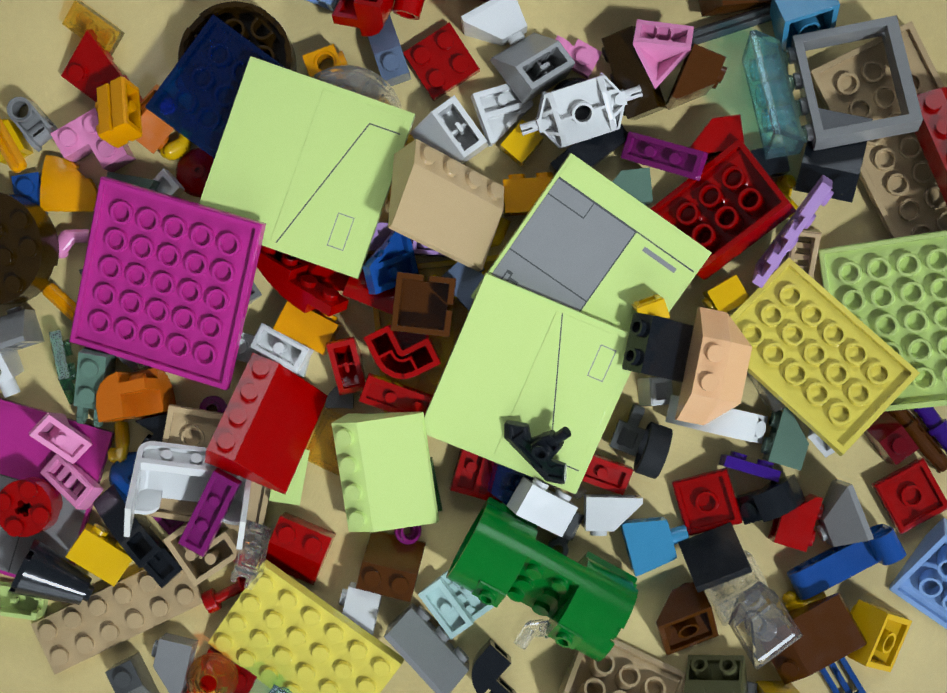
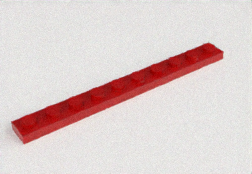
(400, 398)

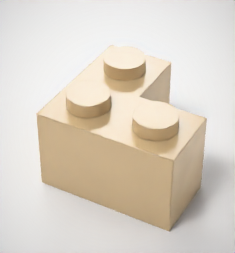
(199, 568)

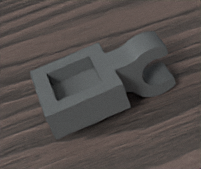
(627, 434)

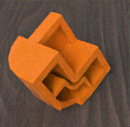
(134, 395)

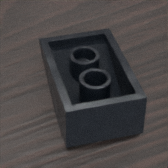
(838, 163)

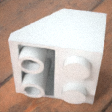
(451, 132)

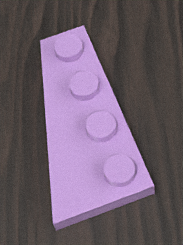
(788, 236)

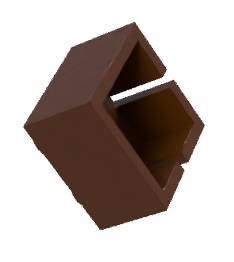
(423, 305)

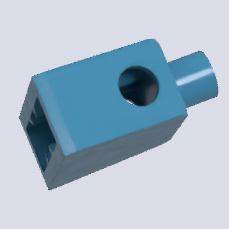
(651, 542)

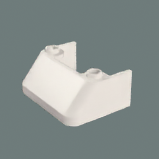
(177, 474)

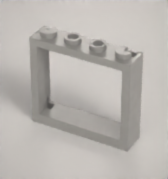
(911, 114)

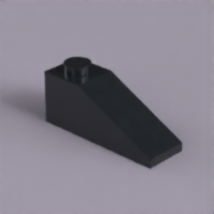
(592, 150)

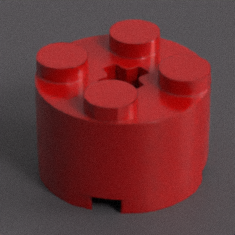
(44, 510)

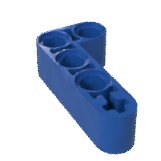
(845, 561)

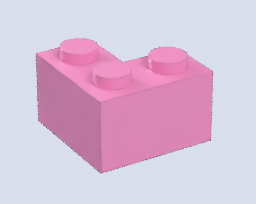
(81, 139)

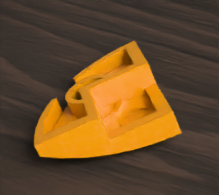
(65, 187)

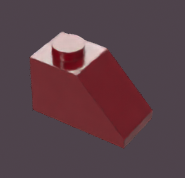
(890, 439)

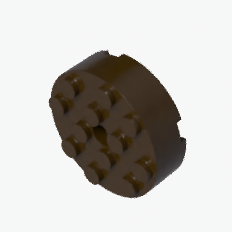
(252, 24)
(26, 249)

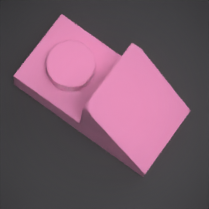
(60, 437)

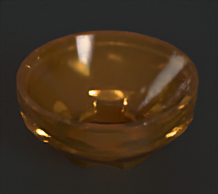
(217, 666)

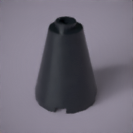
(51, 577)

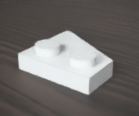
(498, 111)

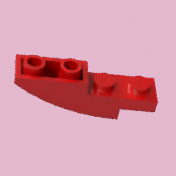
(290, 280)

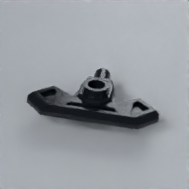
(539, 449)

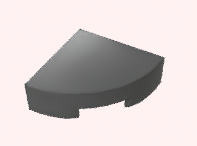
(335, 400)

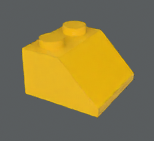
(883, 634)

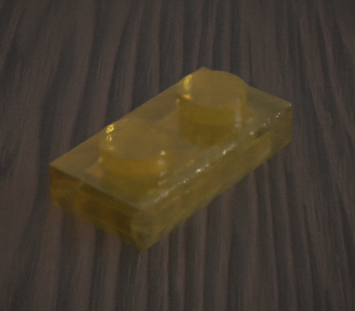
(83, 17)

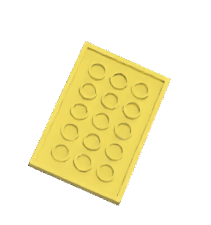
(819, 357)
(301, 641)

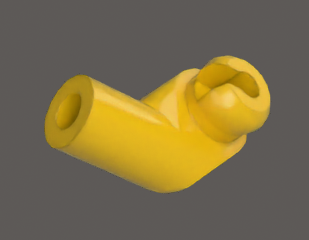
(176, 148)

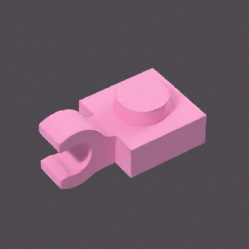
(583, 55)

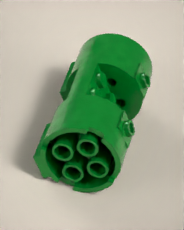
(582, 598)

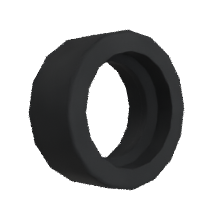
(653, 450)

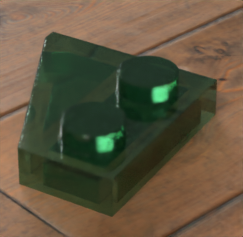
(65, 369)

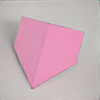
(661, 47)

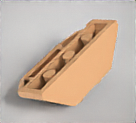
(714, 368)

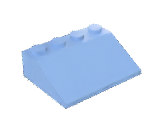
(924, 575)

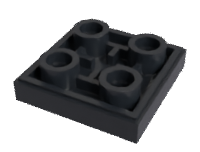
(714, 557)

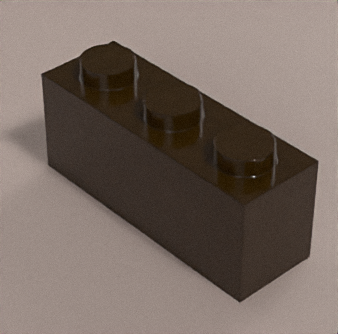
(629, 73)

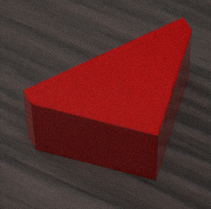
(347, 365)

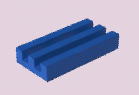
(850, 673)

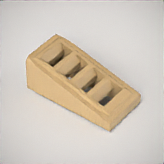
(813, 246)

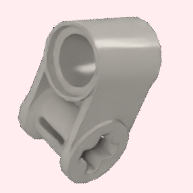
(35, 125)

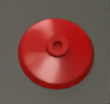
(193, 171)

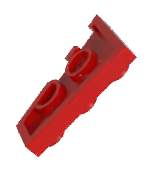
(91, 66)

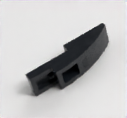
(143, 544)

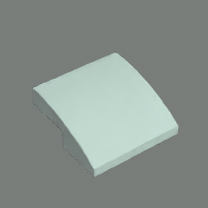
(452, 605)

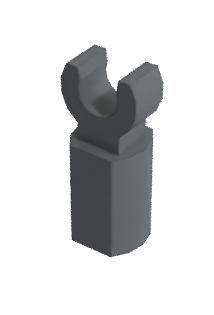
(568, 535)

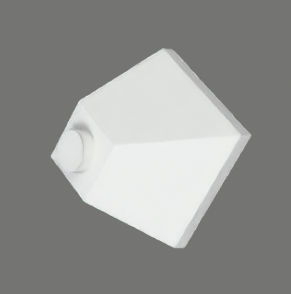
(495, 22)

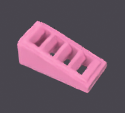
(84, 493)

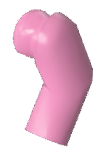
(69, 237)

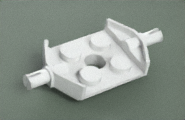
(558, 109)

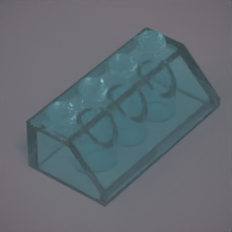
(773, 96)

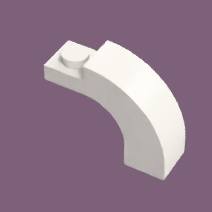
(732, 424)

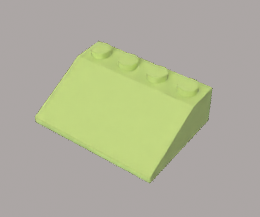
(385, 470)

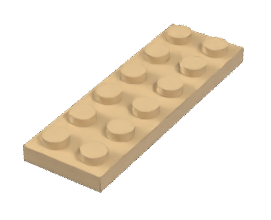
(112, 617)

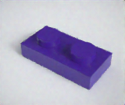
(761, 469)

